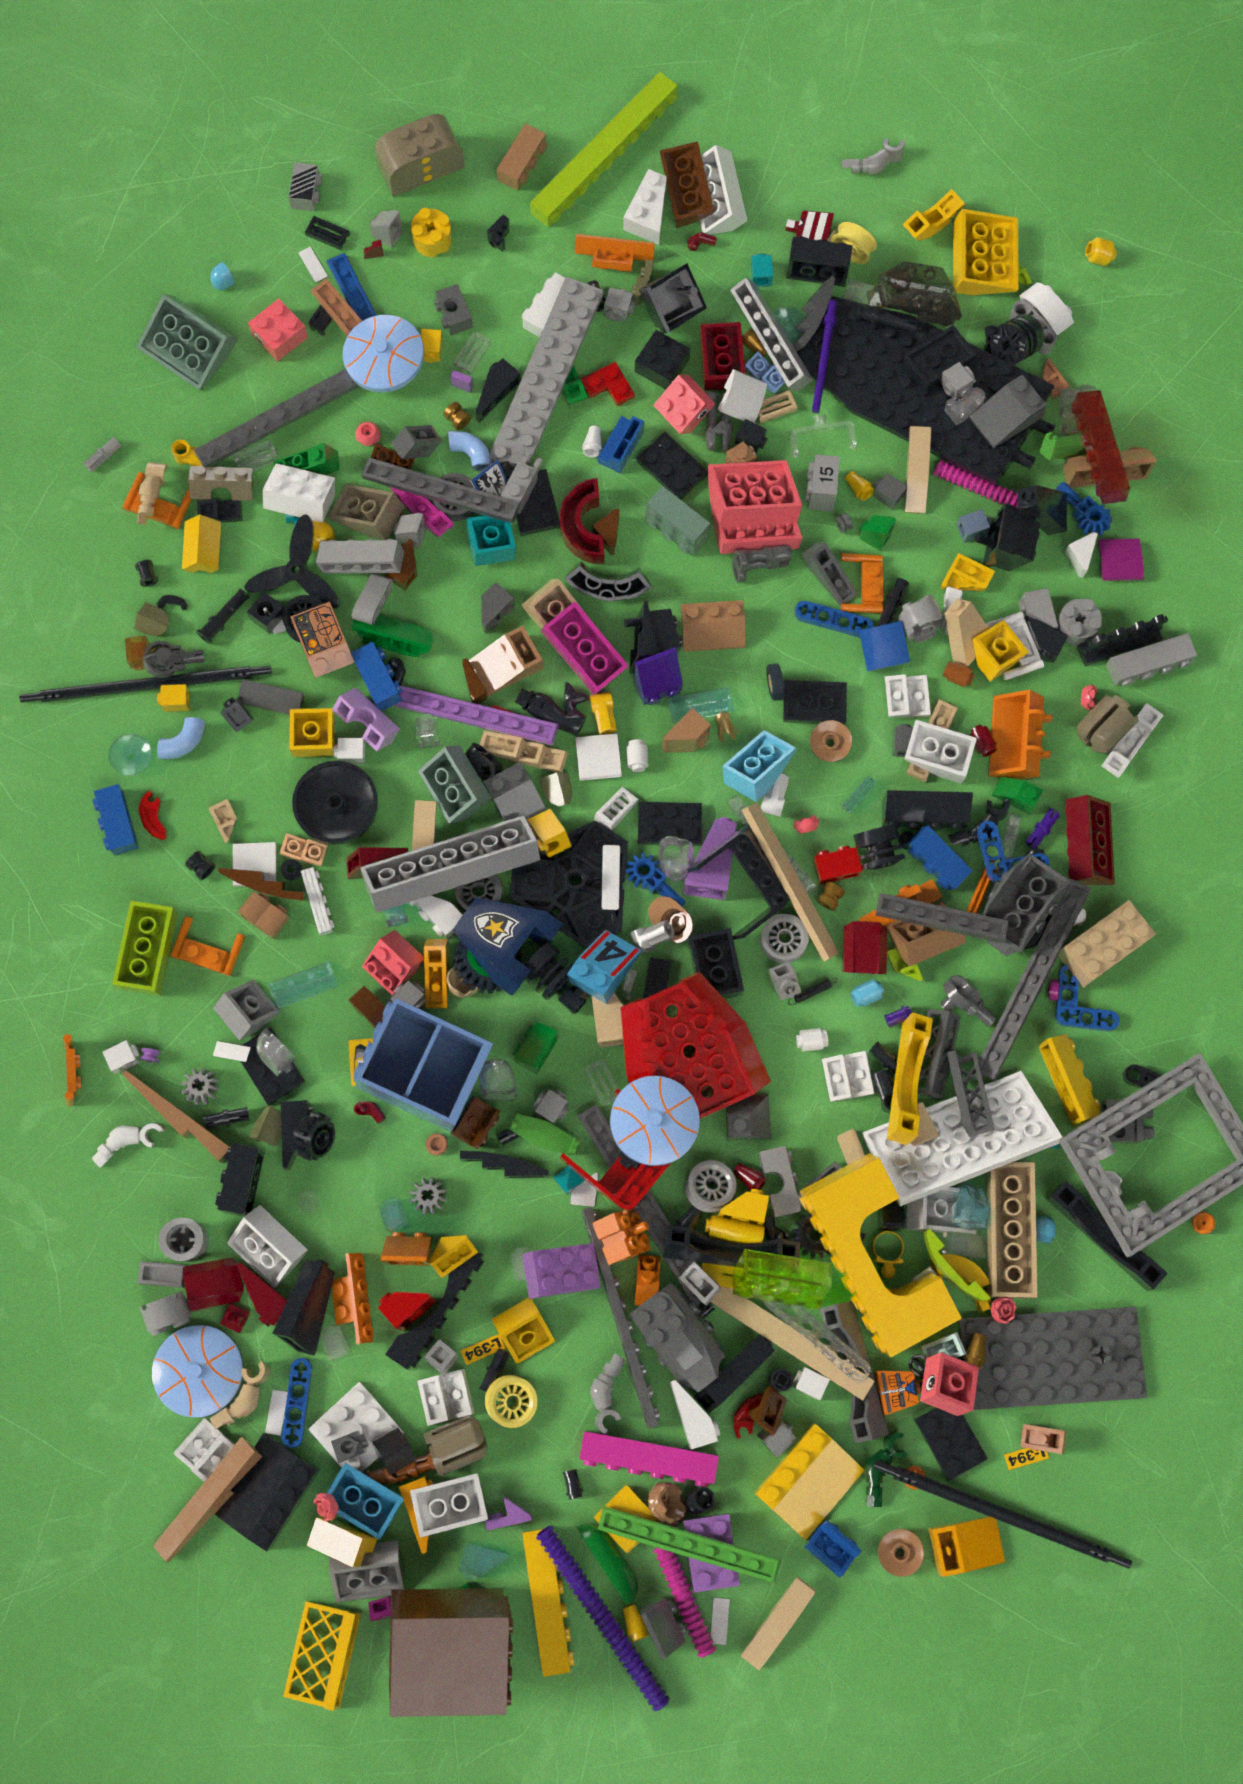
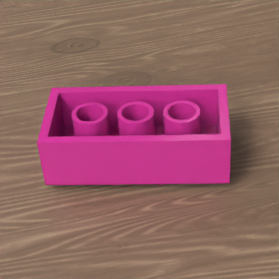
(584, 648)

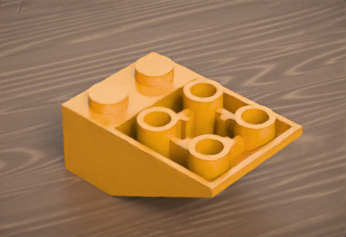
(966, 1546)

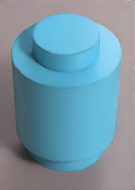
(867, 993)

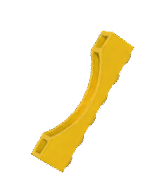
(904, 1111)

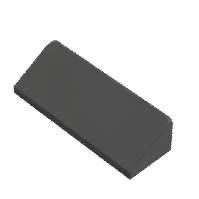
(270, 697)

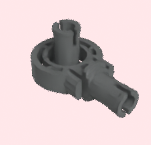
(169, 655)
(965, 995)

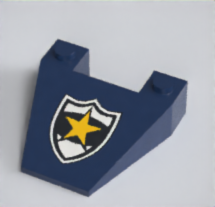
(495, 934)

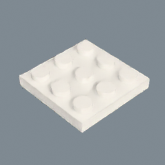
(353, 1413)

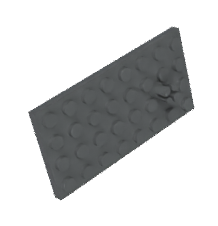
(1058, 1358)

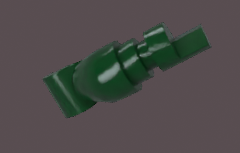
(875, 1477)

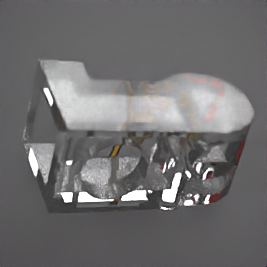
(966, 406)

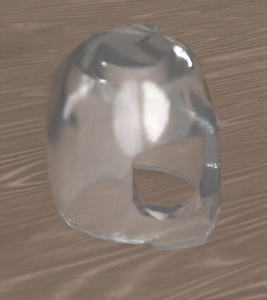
(675, 862)
(497, 1077)

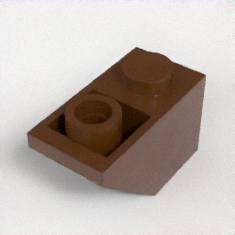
(408, 569)

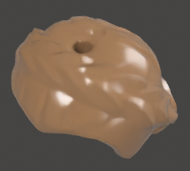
(666, 1503)

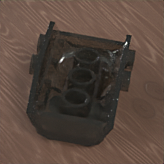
(918, 291)

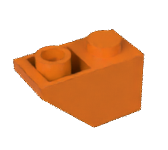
(647, 1278)

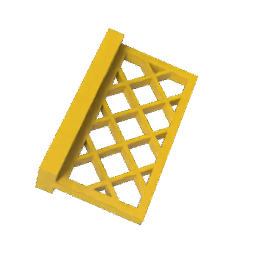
(339, 1664)

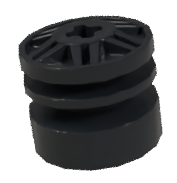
(1017, 339)
(879, 847)
(548, 971)

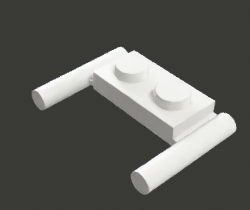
(1032, 660)

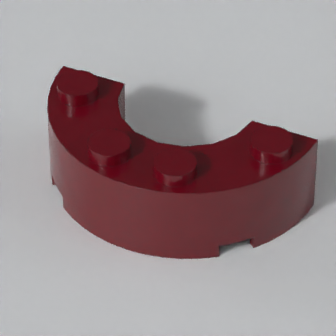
(575, 536)

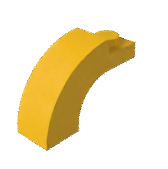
(928, 223)
(968, 1272)

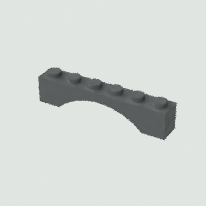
(867, 1415)

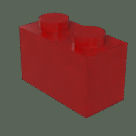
(837, 865)

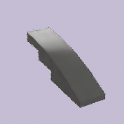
(814, 311)

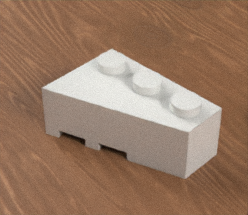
(646, 209)

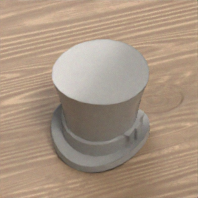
(183, 1240)

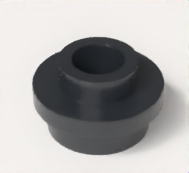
(293, 875)

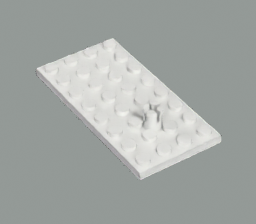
(954, 1157)

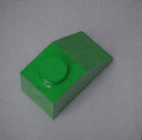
(877, 530)
(1019, 792)

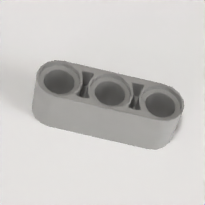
(1049, 334)
(372, 598)

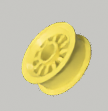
(859, 237)
(530, 1404)

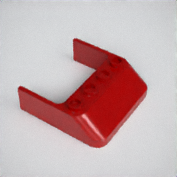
(619, 1184)

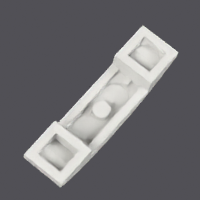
(1132, 741)

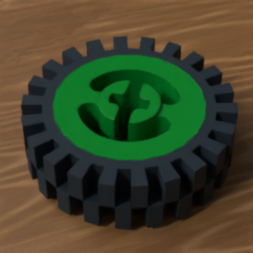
(473, 972)

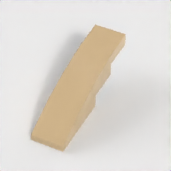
(917, 469)
(526, 752)
(424, 824)
(778, 1623)

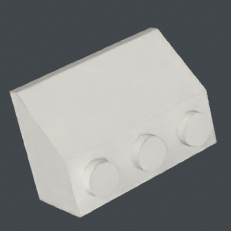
(266, 1246)

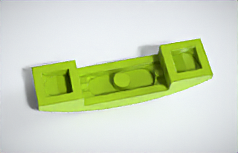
(972, 1290)

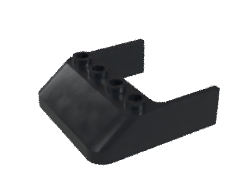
(757, 866)

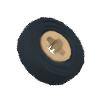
(775, 682)

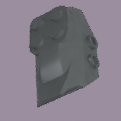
(1025, 900)
(680, 1337)

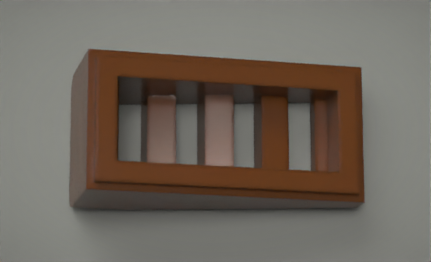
(476, 689)

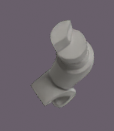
(876, 163)
(601, 1391)

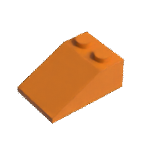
(407, 1250)

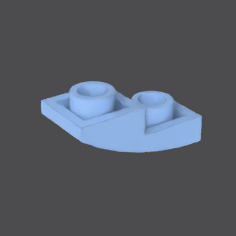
(760, 369)

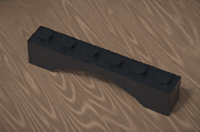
(1087, 1220)
(689, 1245)
(409, 1345)

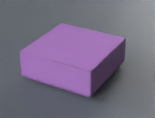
(462, 381)

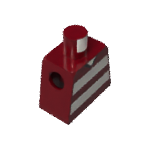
(812, 225)

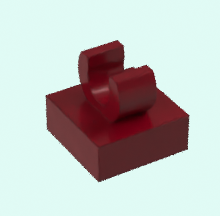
(235, 1318)

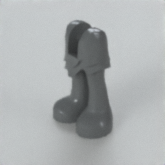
(722, 429)
(768, 557)

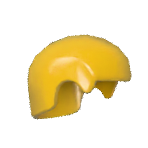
(322, 532)

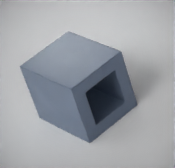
(973, 524)

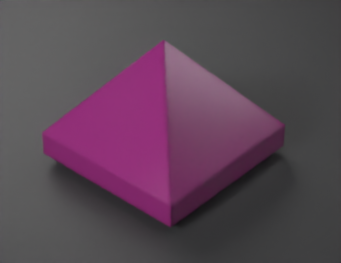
(380, 1608)

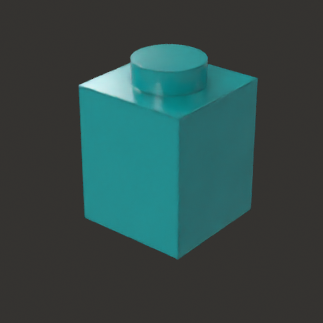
(762, 270)

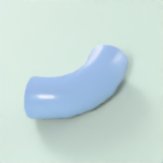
(471, 446)
(184, 741)

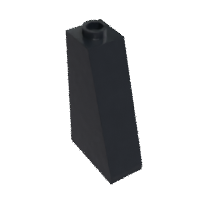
(1044, 506)
(306, 1308)
(735, 1373)

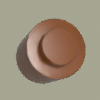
(959, 674)

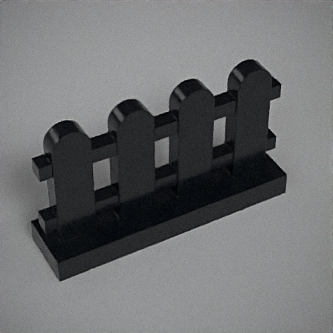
(1122, 640)

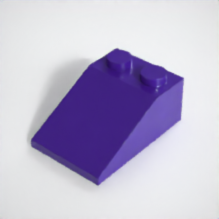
(658, 677)

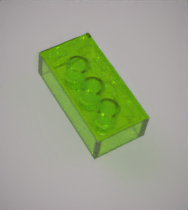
(782, 1279)

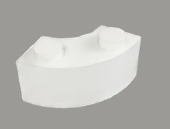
(1049, 306)

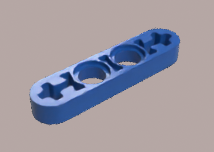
(835, 615)
(293, 1402)

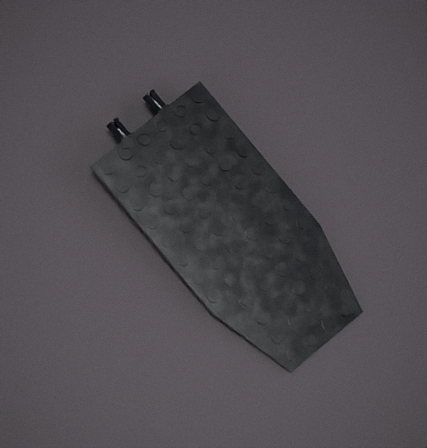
(878, 386)

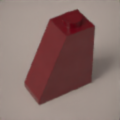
(368, 855)

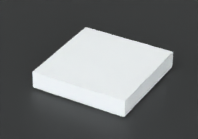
(256, 858)

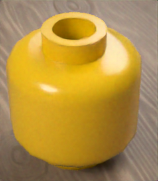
(1100, 251)

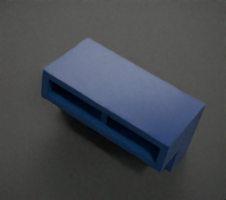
(621, 443)

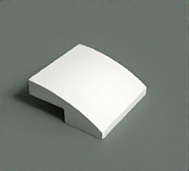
(743, 396)
(907, 696)
(598, 757)
(848, 1076)
(446, 1397)
(204, 1449)

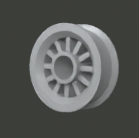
(768, 948)
(723, 1173)

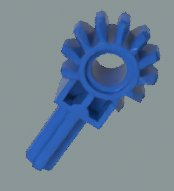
(1085, 510)
(654, 880)

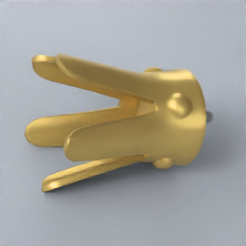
(724, 720)

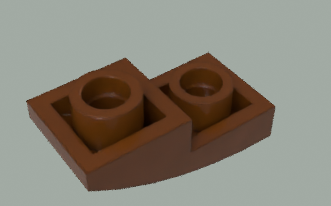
(389, 456)
(368, 1006)

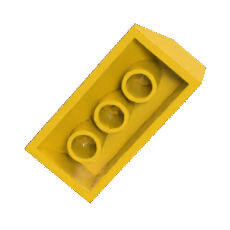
(1069, 1079)

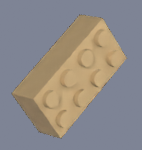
(1106, 943)

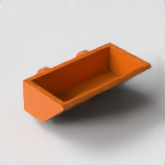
(1018, 735)

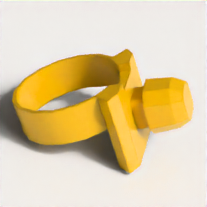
(888, 1270)

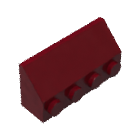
(1090, 840)

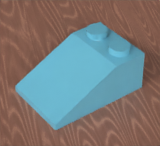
(758, 765)

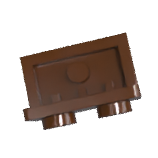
(475, 1123)

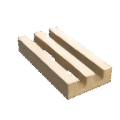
(793, 407)

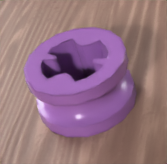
(150, 1055)

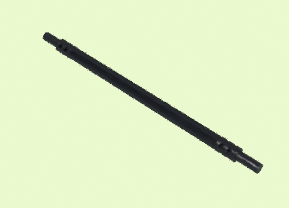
(144, 684)
(1002, 1514)

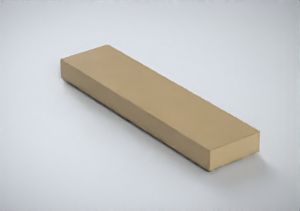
(942, 717)

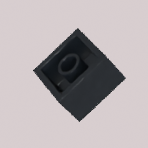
(662, 359)

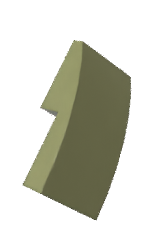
(646, 277)

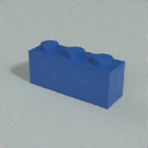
(377, 676)
(115, 820)
(938, 858)

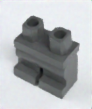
(1132, 1132)

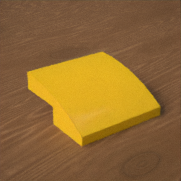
(628, 1502)

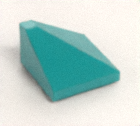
(568, 1180)

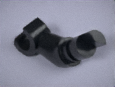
(965, 837)

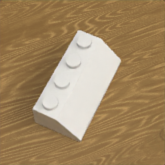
(724, 192)

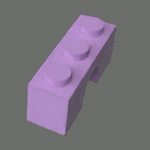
(356, 707)

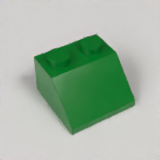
(536, 1047)

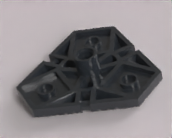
(547, 884)

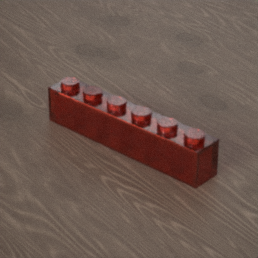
(1100, 447)

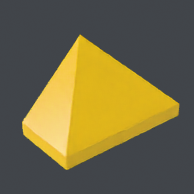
(451, 1253)

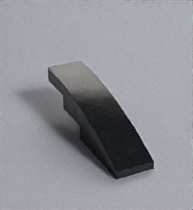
(512, 1167)

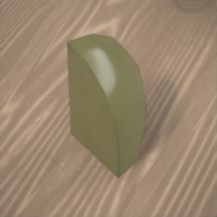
(151, 620)
(557, 788)
(267, 1127)

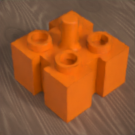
(622, 1235)

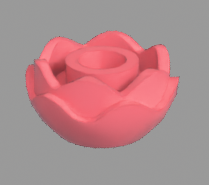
(372, 437)
(1088, 697)
(806, 824)
(1003, 1309)
(326, 1505)

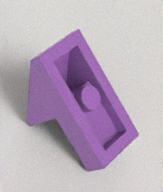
(514, 1515)

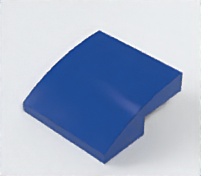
(884, 645)

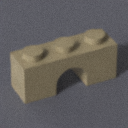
(236, 480)

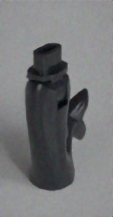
(545, 708)

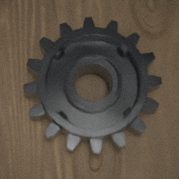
(314, 1136)
(807, 1244)

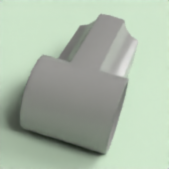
(648, 937)

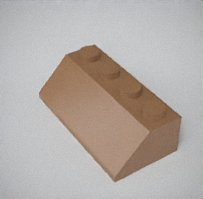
(1136, 463)

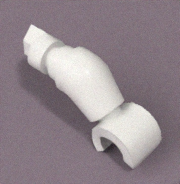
(124, 1136)

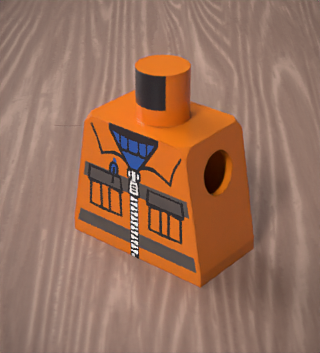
(897, 1390)

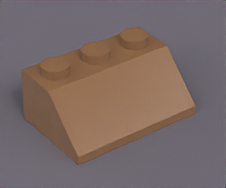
(713, 625)
(919, 942)

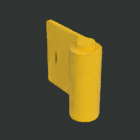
(729, 1231)

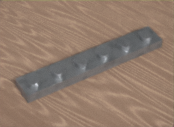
(941, 918)

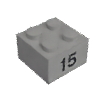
(822, 482)

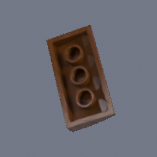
(686, 183)

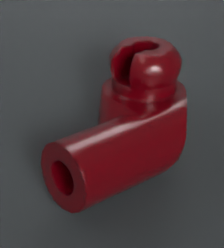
(700, 238)
(369, 1108)

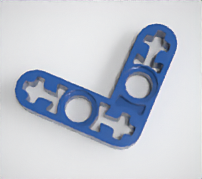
(1005, 864)
(1071, 1008)

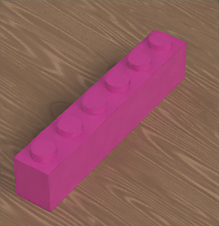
(648, 1457)

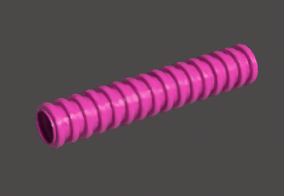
(975, 484)
(685, 1602)

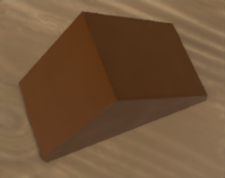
(608, 528)

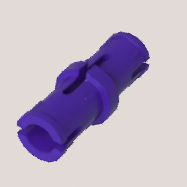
(1042, 828)

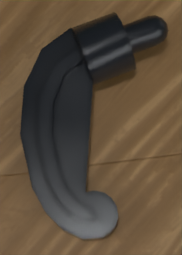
(171, 599)

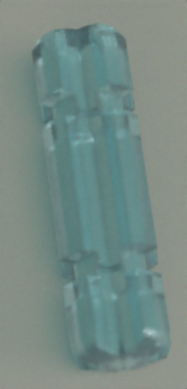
(859, 794)

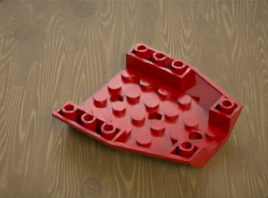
(722, 1044)

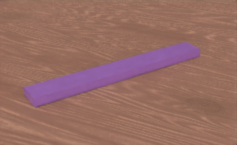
(478, 715)

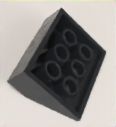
(268, 1493)

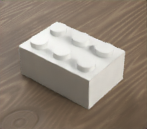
(298, 492)

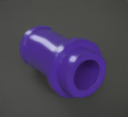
(897, 1016)

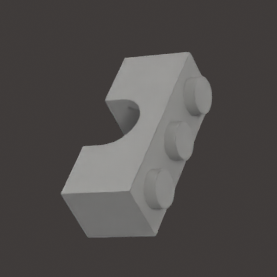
(778, 1162)

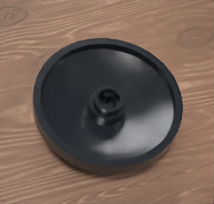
(335, 802)

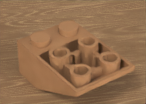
(507, 661)

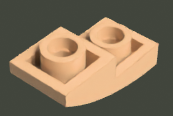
(303, 850)

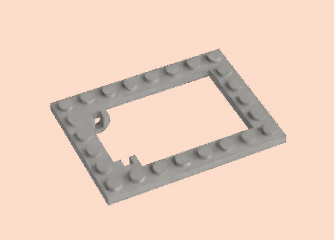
(1141, 1226)

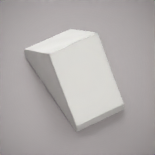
(1080, 553)

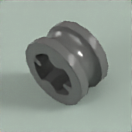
(844, 523)

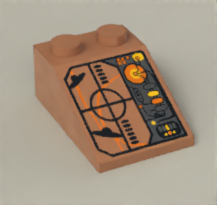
(322, 639)

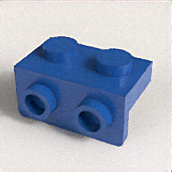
(833, 1548)

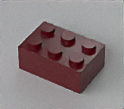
(720, 353)

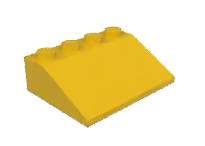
(985, 253)
(809, 1481)

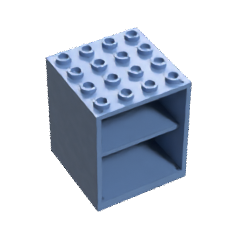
(421, 1064)

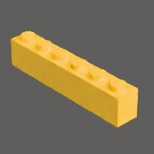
(547, 1608)

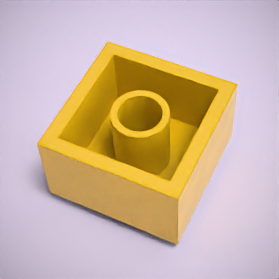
(312, 732)

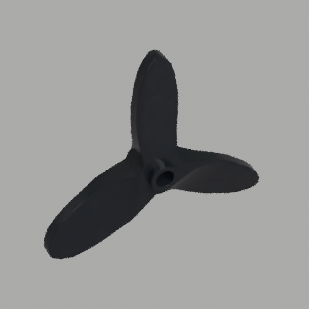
(299, 554)

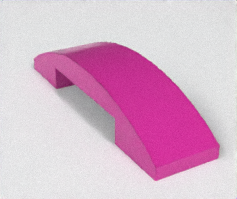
(434, 519)

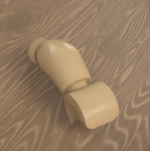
(150, 490)
(247, 1399)

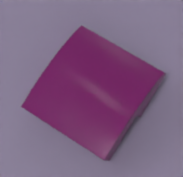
(1121, 559)

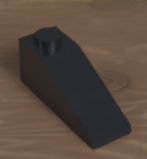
(499, 383)
(291, 1114)

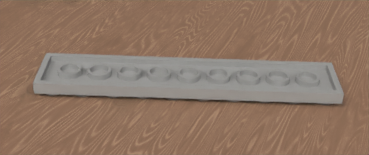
(547, 372)

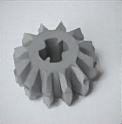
(193, 1092)
(427, 1203)

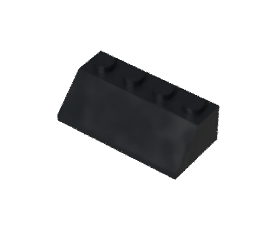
(927, 808)

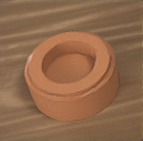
(436, 1144)

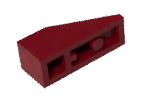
(264, 1298)

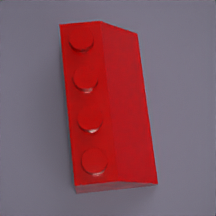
(405, 1307)

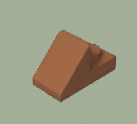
(1043, 1439)

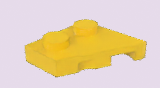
(967, 575)

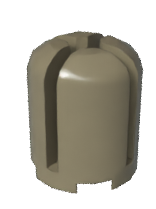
(1106, 724)
(456, 1444)

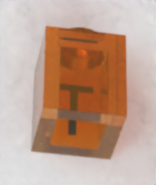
(134, 651)

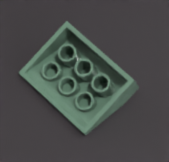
(185, 341)

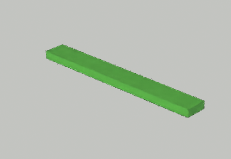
(689, 1544)

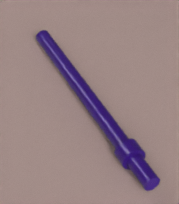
(829, 322)

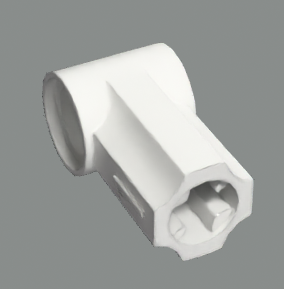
(774, 798)

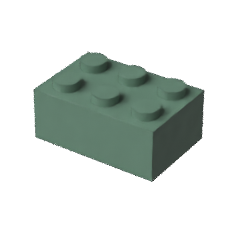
(677, 521)
(454, 784)

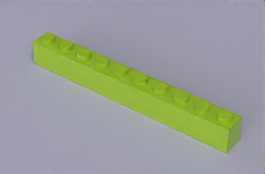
(604, 149)

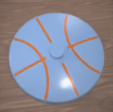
(383, 353)
(654, 1120)
(197, 1371)

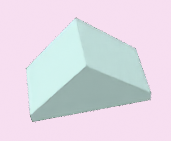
(948, 1345)

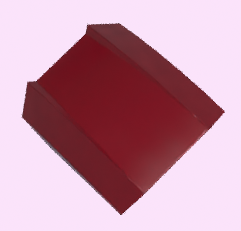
(864, 948)
(212, 1284)

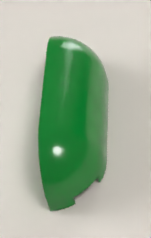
(395, 636)
(611, 1561)

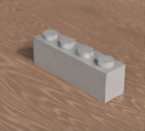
(360, 556)
(1151, 660)

